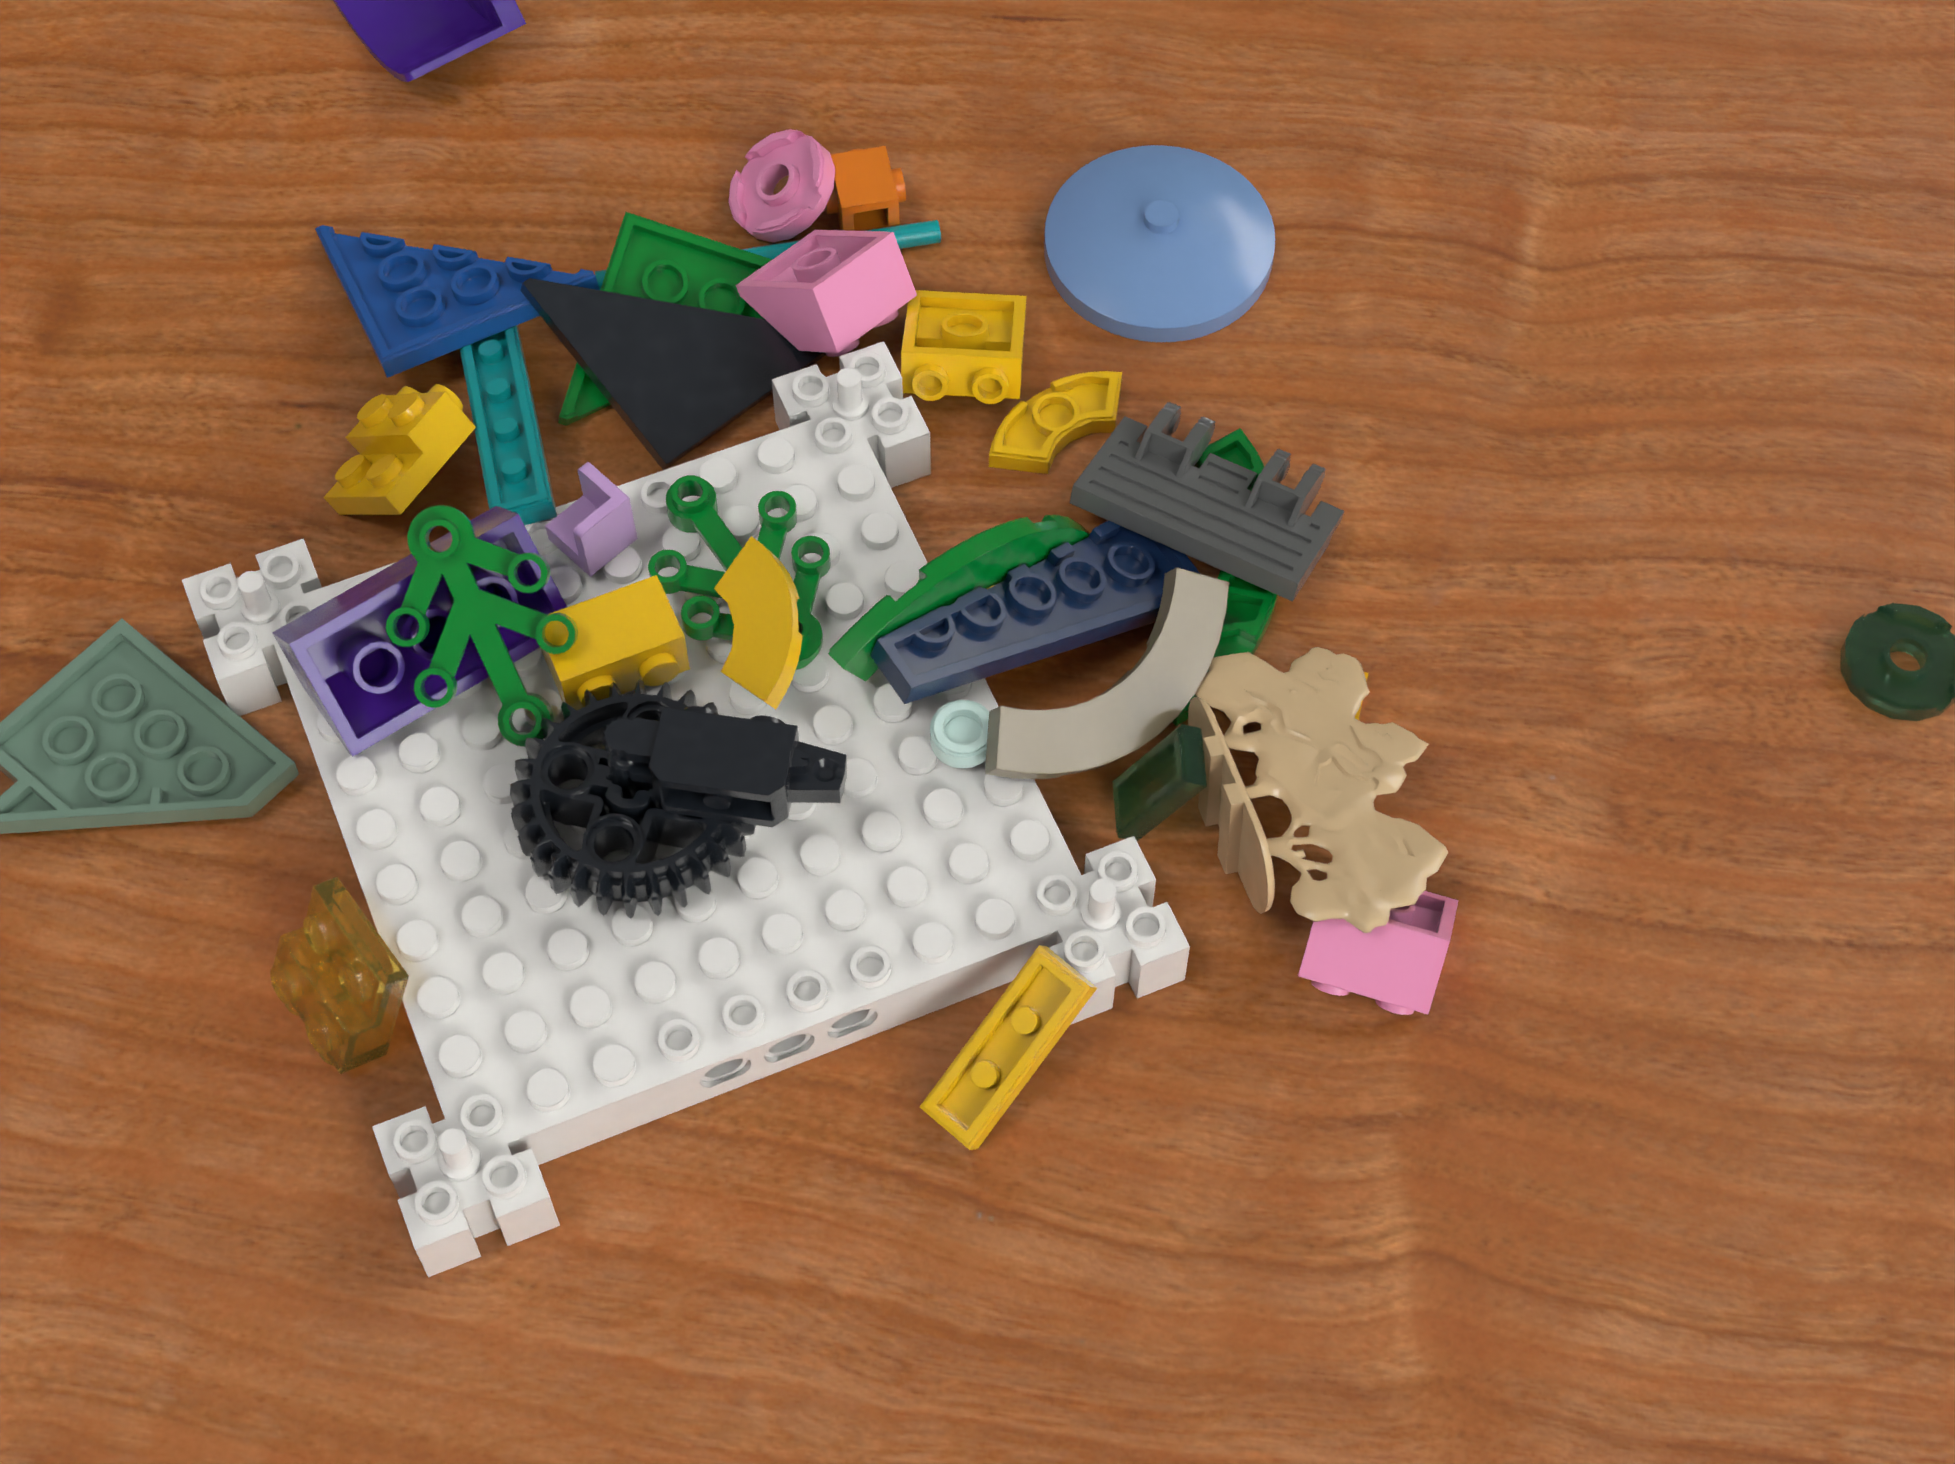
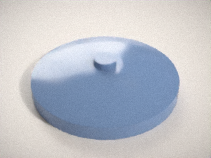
(1159, 243)

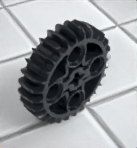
(613, 811)

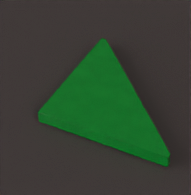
(668, 267)

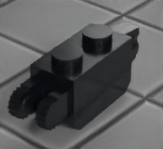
(724, 764)

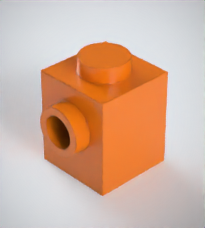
(866, 190)

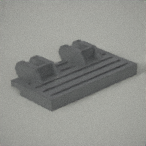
(1209, 508)

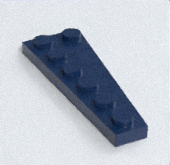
(1037, 612)

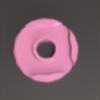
(799, 202)

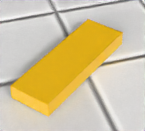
(1008, 1047)

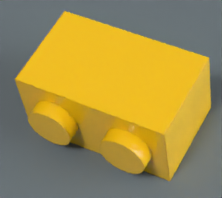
(619, 640)

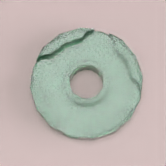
(1885, 686)

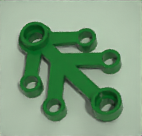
(703, 518)
(475, 615)

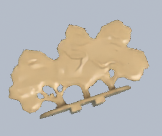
(1327, 776)

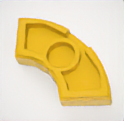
(1055, 417)
(765, 623)

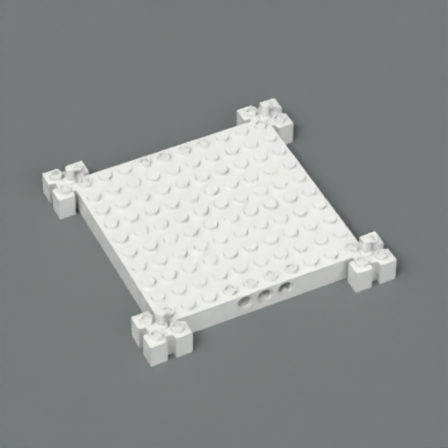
(830, 928)

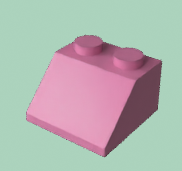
(831, 288)
(1391, 963)

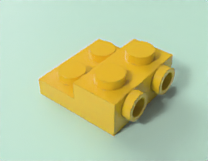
(963, 346)
(400, 448)

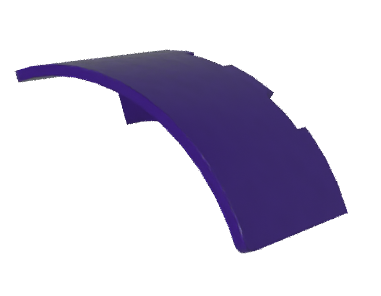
(425, 34)

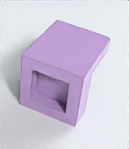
(594, 525)

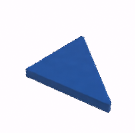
(433, 300)

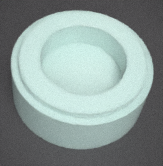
(960, 733)

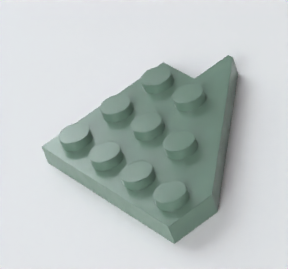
(131, 744)

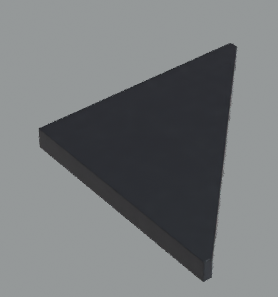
(667, 365)

